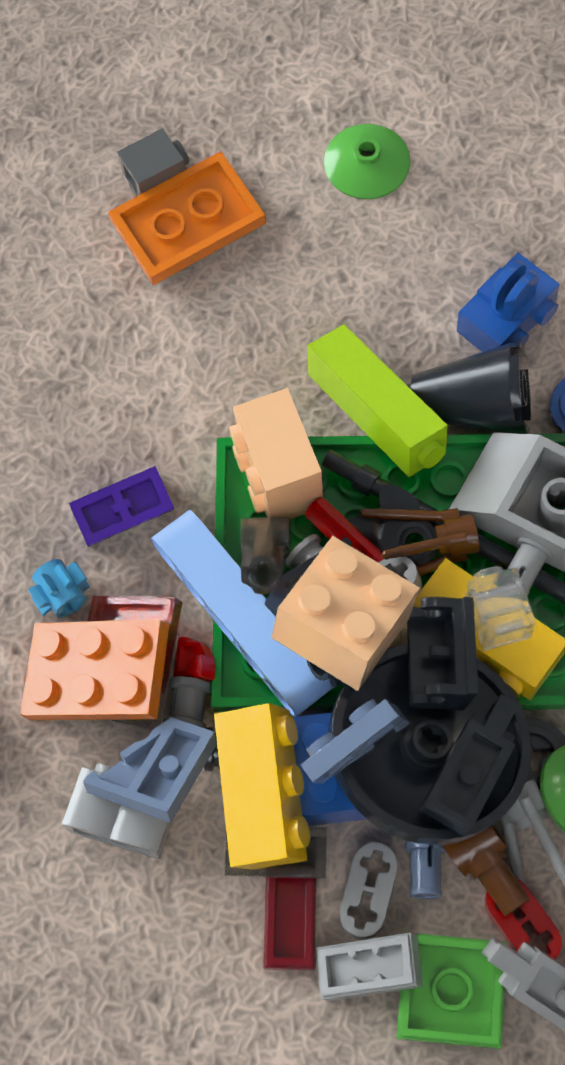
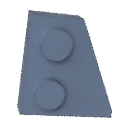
(334, 753)
(157, 770)

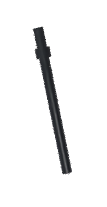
(369, 482)

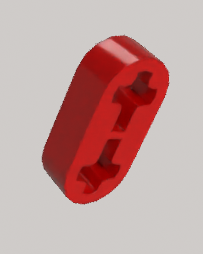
(533, 915)

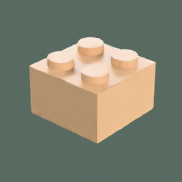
(276, 456)
(344, 612)

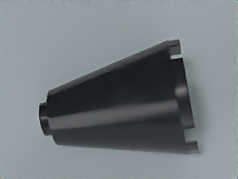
(479, 390)

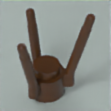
(456, 535)

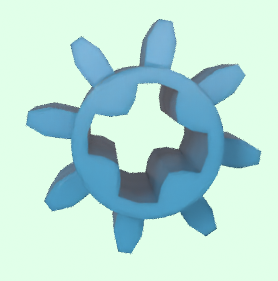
(59, 588)

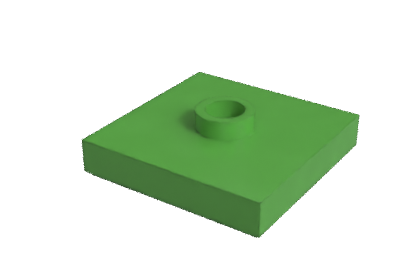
(458, 997)

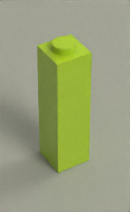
(377, 400)

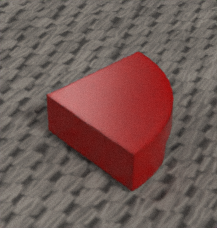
(194, 660)

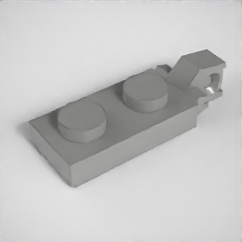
(531, 978)

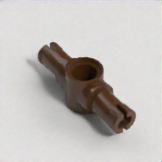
(484, 860)

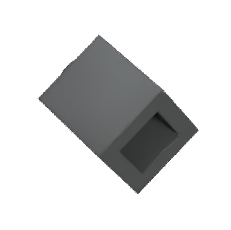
(152, 161)

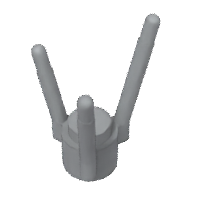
(530, 812)

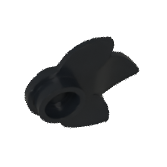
(394, 533)

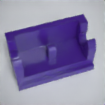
(121, 506)

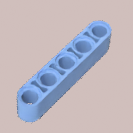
(237, 610)

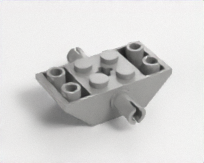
(515, 499)

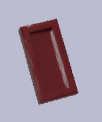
(289, 924)

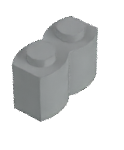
(112, 822)

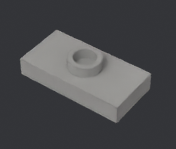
(369, 967)

